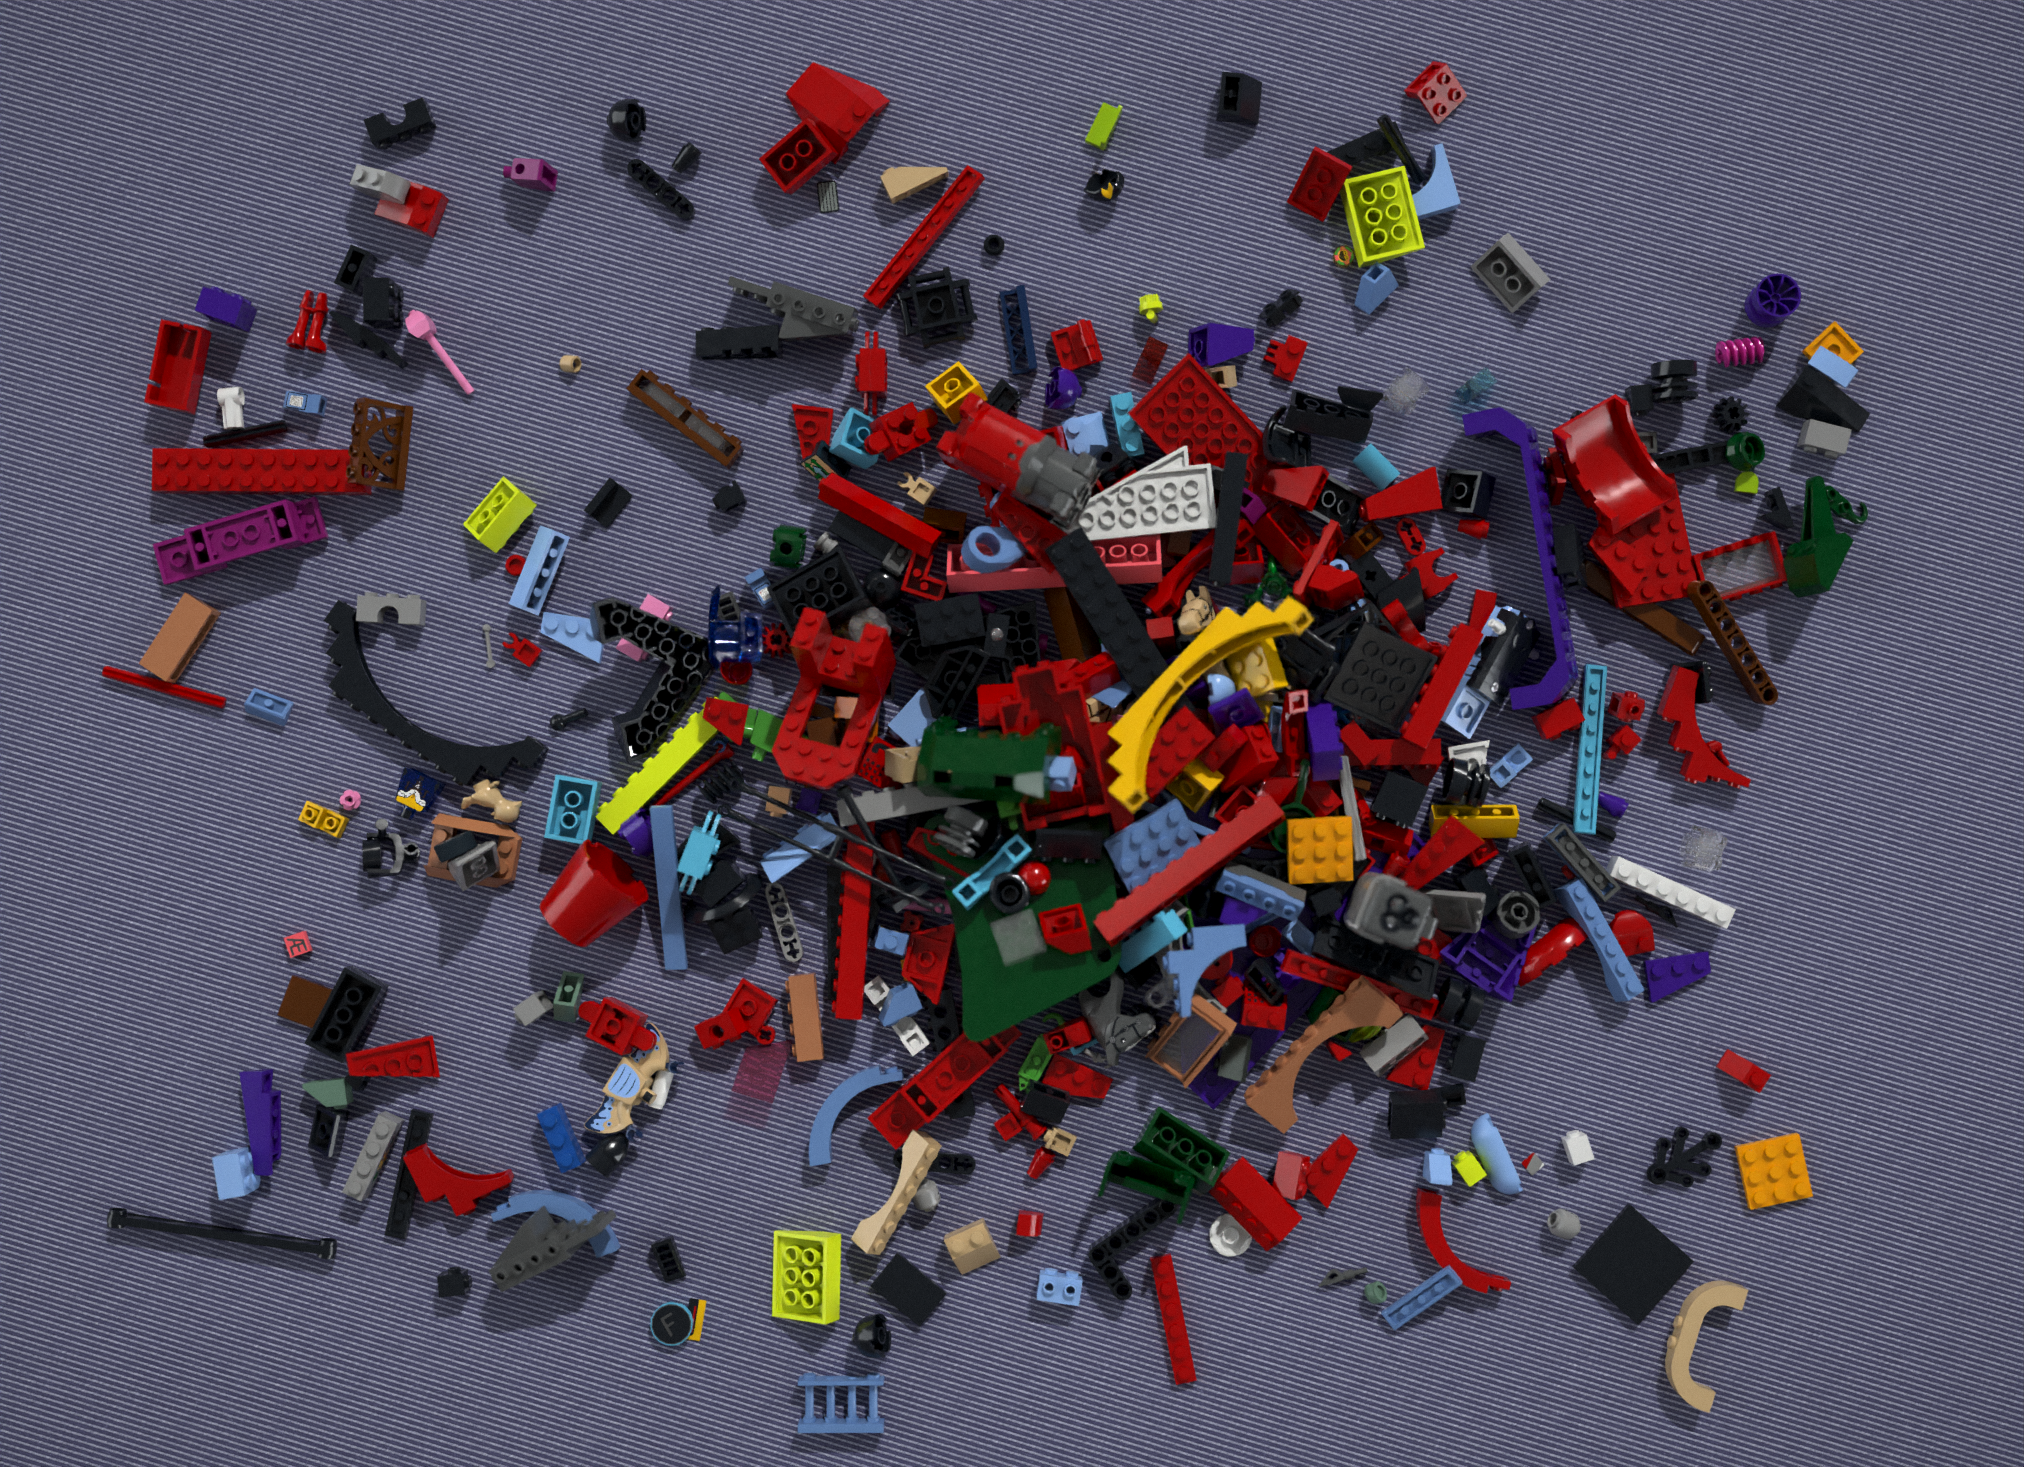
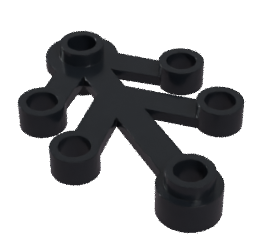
(1681, 1158)

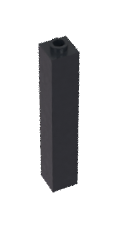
(1227, 519)

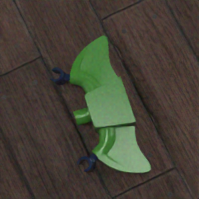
(760, 729)

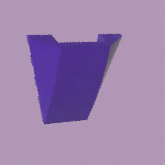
(1489, 959)

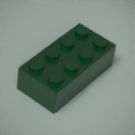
(1181, 1147)

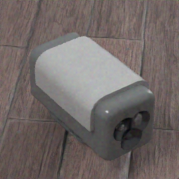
(1389, 911)

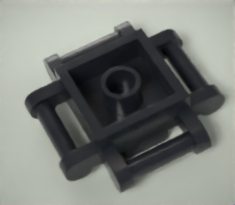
(936, 307)
(1305, 660)

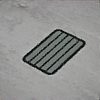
(828, 196)

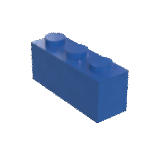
(561, 1137)

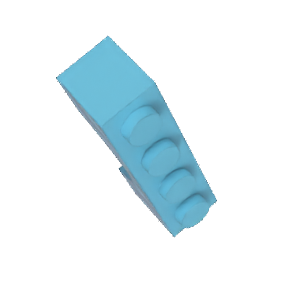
(1006, 860)

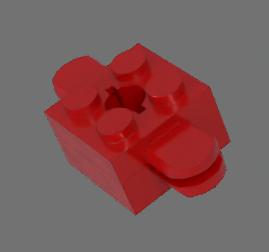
(872, 369)
(900, 431)
(617, 1025)

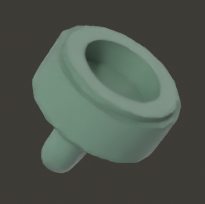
(1375, 1292)

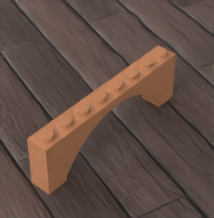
(1357, 1007)

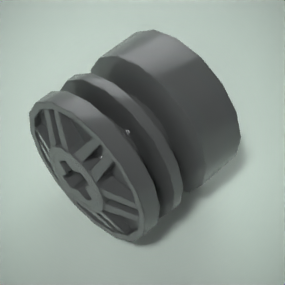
(961, 831)

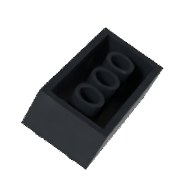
(346, 1013)

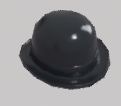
(1009, 892)

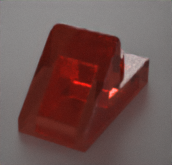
(1150, 360)

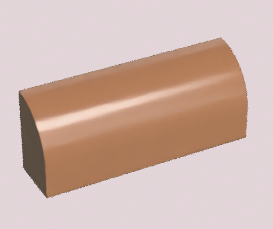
(179, 638)

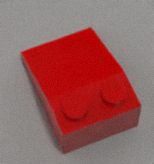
(420, 211)

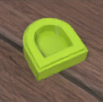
(1746, 483)

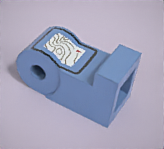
(305, 403)
(758, 582)

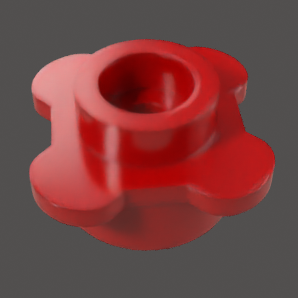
(918, 919)

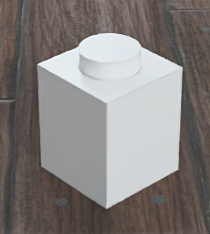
(1577, 1147)

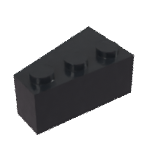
(726, 836)

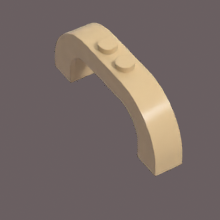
(1685, 1334)

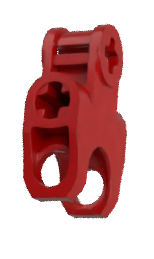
(1430, 581)

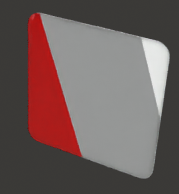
(1532, 1163)

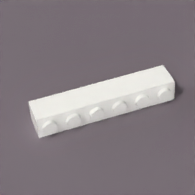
(1670, 892)

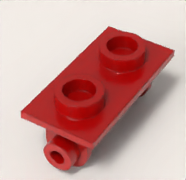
(1365, 814)

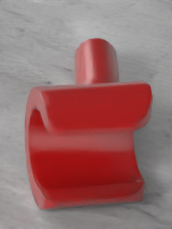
(1716, 746)

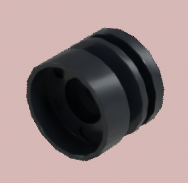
(1674, 383)
(1472, 783)

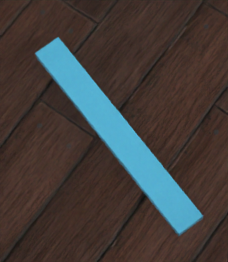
(1589, 749)

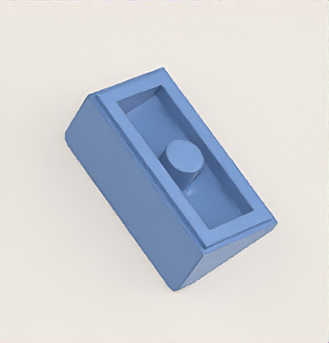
(268, 706)

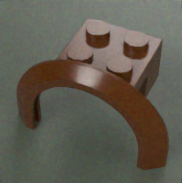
(825, 730)

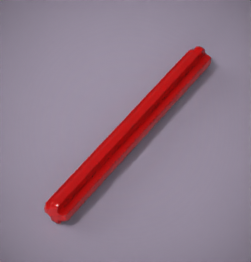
(164, 687)

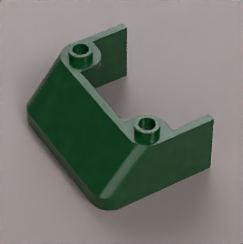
(1149, 1179)

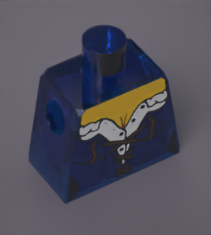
(417, 792)

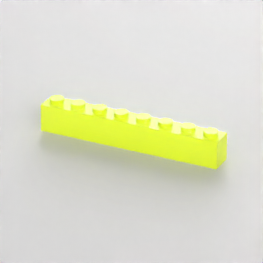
(657, 771)

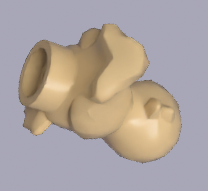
(489, 796)

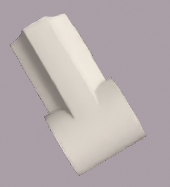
(231, 403)

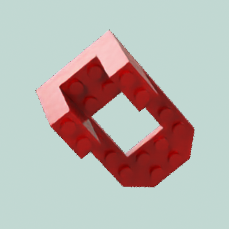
(839, 663)

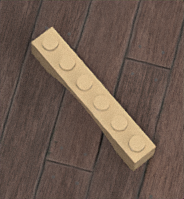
(917, 1158)

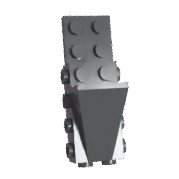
(804, 313)
(542, 1245)

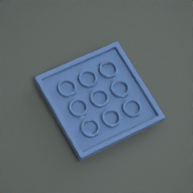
(1151, 844)

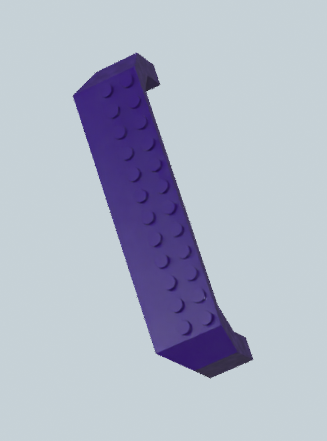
(1565, 669)

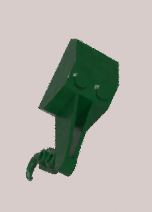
(1820, 553)

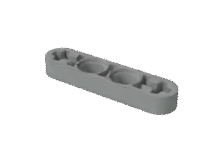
(788, 920)

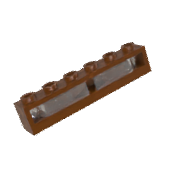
(685, 419)

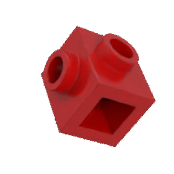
(1626, 706)

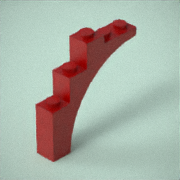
(1679, 705)

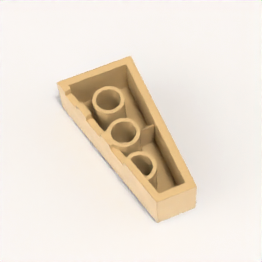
(902, 764)

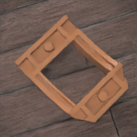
(507, 849)

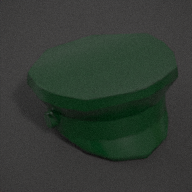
(1745, 451)

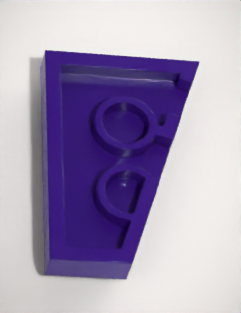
(1674, 972)

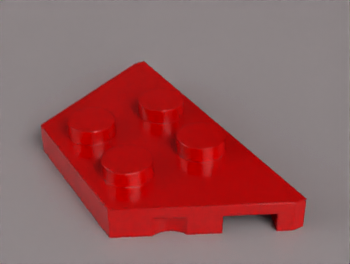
(929, 959)

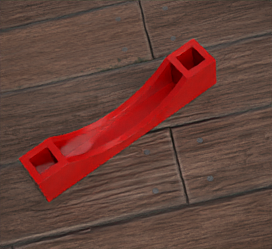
(1166, 596)

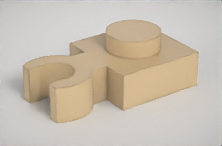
(918, 490)

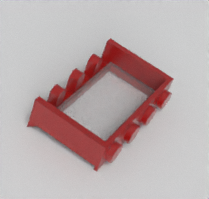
(1742, 566)

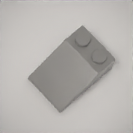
(475, 865)

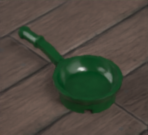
(1295, 810)

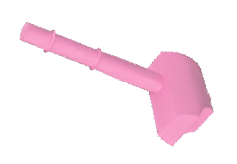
(424, 328)

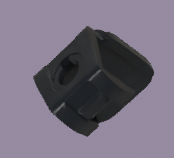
(1117, 468)

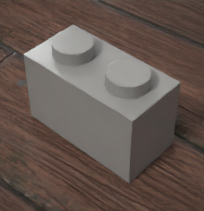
(1824, 438)
(533, 1008)

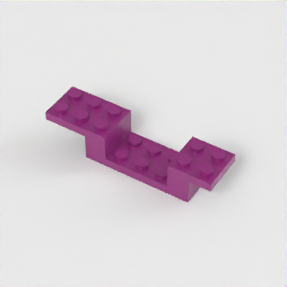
(237, 536)

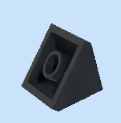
(328, 1130)

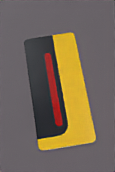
(697, 1310)

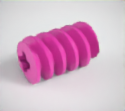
(1739, 350)

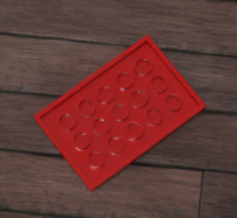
(1665, 541)

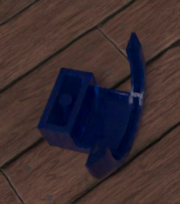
(733, 639)

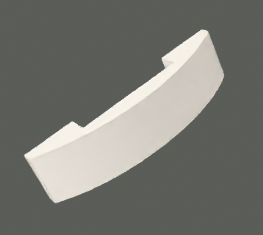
(906, 1028)

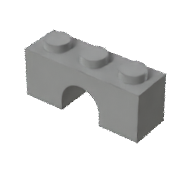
(372, 608)

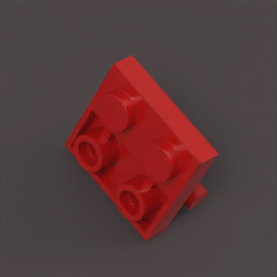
(1077, 346)

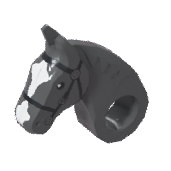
(1109, 1027)

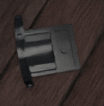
(1285, 446)

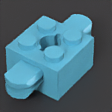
(698, 851)

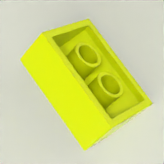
(499, 515)

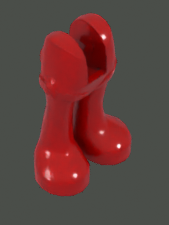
(313, 341)

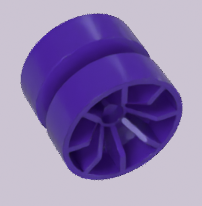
(1772, 300)

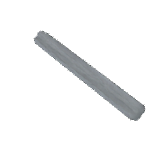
(1351, 810)

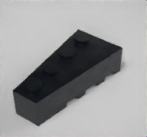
(739, 343)
(1326, 417)

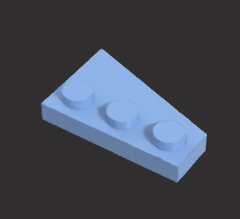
(573, 633)

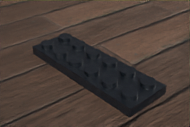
(1376, 960)

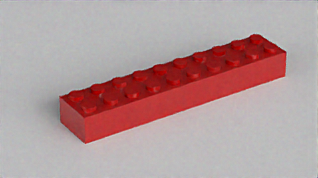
(254, 472)

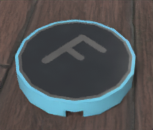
(672, 1323)

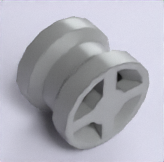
(826, 543)

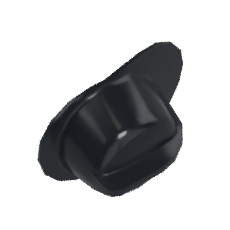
(994, 838)

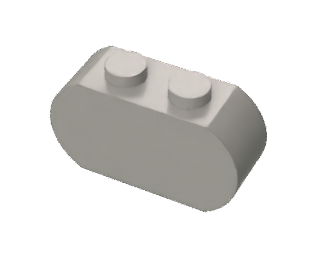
(380, 184)

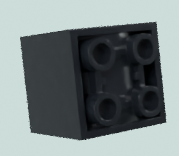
(1399, 799)

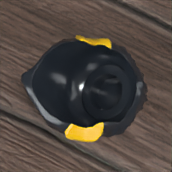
(1105, 186)

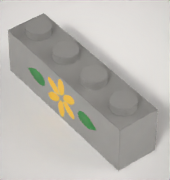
(373, 1156)

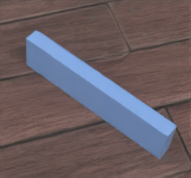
(1422, 1297)

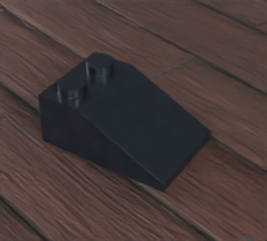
(1336, 503)

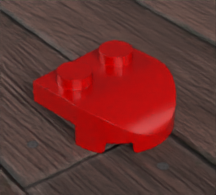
(1633, 932)

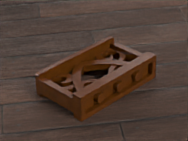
(399, 454)

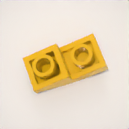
(323, 819)

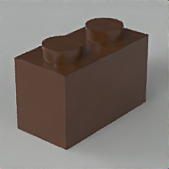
(949, 522)

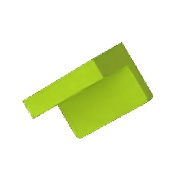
(1103, 126)

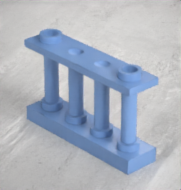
(831, 1423)

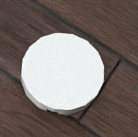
(1229, 1236)

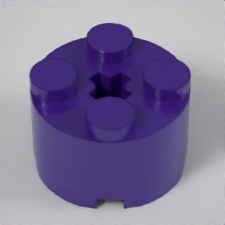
(638, 833)

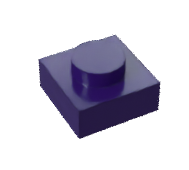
(809, 800)

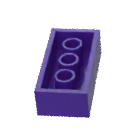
(1322, 740)

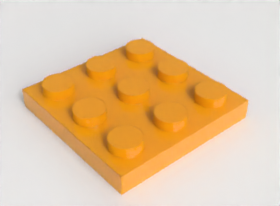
(1319, 849)
(1773, 1171)

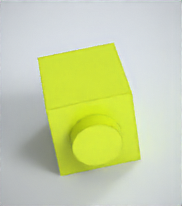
(1468, 1168)

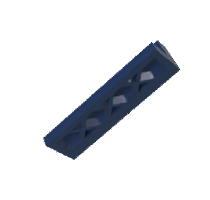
(1026, 328)

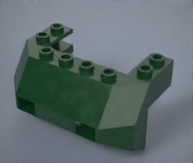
(978, 756)

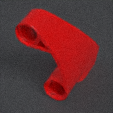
(1399, 620)

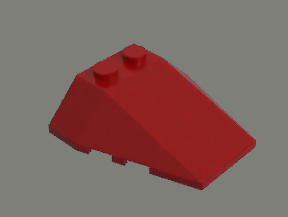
(835, 104)

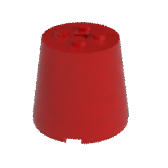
(592, 894)

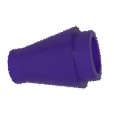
(1614, 805)

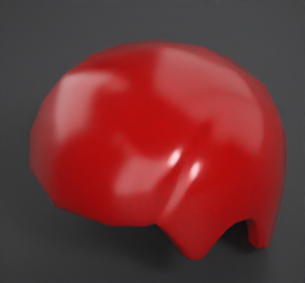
(736, 672)
(1036, 876)
(1265, 940)

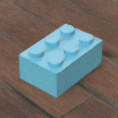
(573, 809)

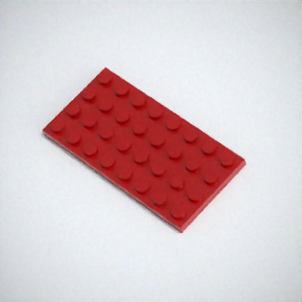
(1197, 413)

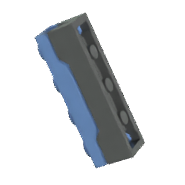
(1581, 862)
(1261, 890)

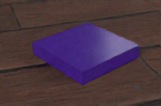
(1236, 709)

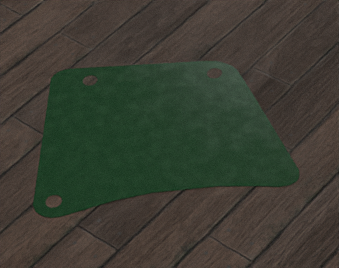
(1002, 995)

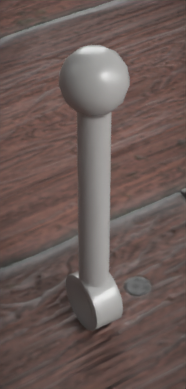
(490, 663)

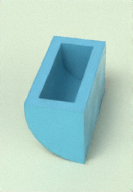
(1376, 467)

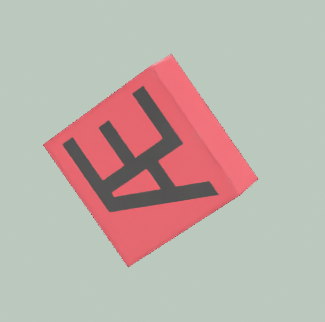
(298, 944)

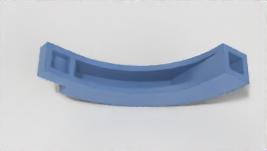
(821, 1132)
(563, 1206)

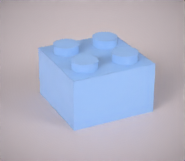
(235, 1173)

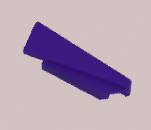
(263, 1118)

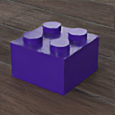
(226, 308)

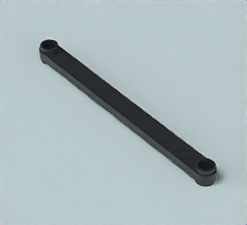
(324, 1248)

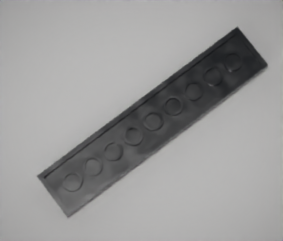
(1110, 615)

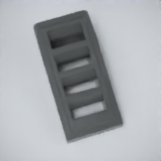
(725, 597)

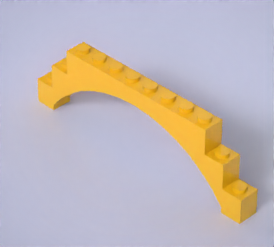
(1218, 640)

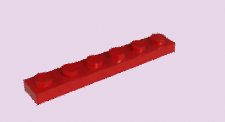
(1173, 1319)

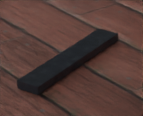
(405, 1186)

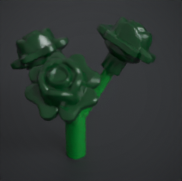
(1271, 583)

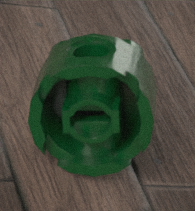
(783, 557)

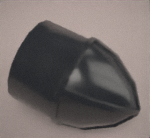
(609, 1153)

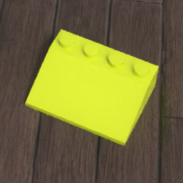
(1381, 216)
(806, 1276)

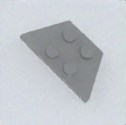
(1456, 909)

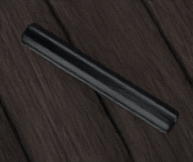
(1401, 148)
(245, 433)
(1567, 816)

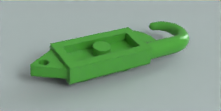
(1037, 1057)

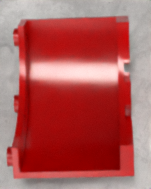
(1612, 465)

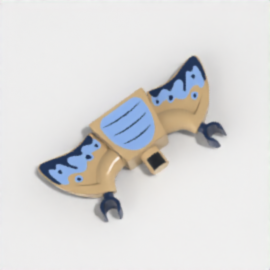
(630, 1086)

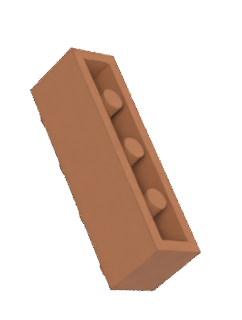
(806, 1017)

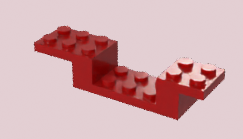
(938, 1084)

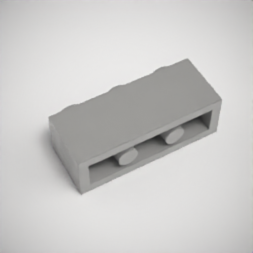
(1393, 1045)

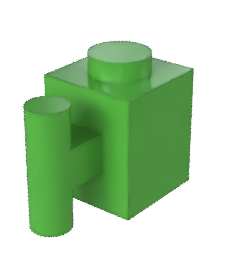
(1010, 812)

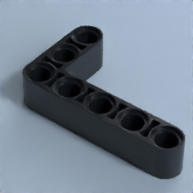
(1127, 1239)

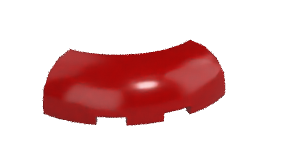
(1551, 949)

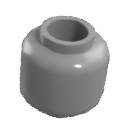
(927, 1196)
(1563, 1224)

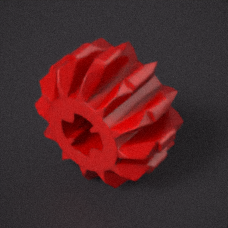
(769, 639)

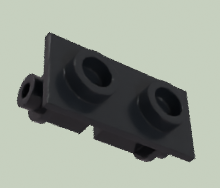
(1287, 301)

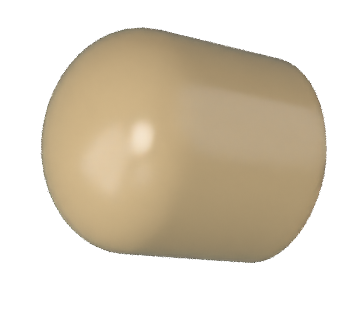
(566, 363)

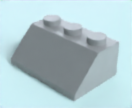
(1510, 272)

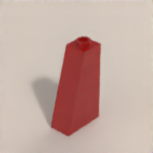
(1406, 498)

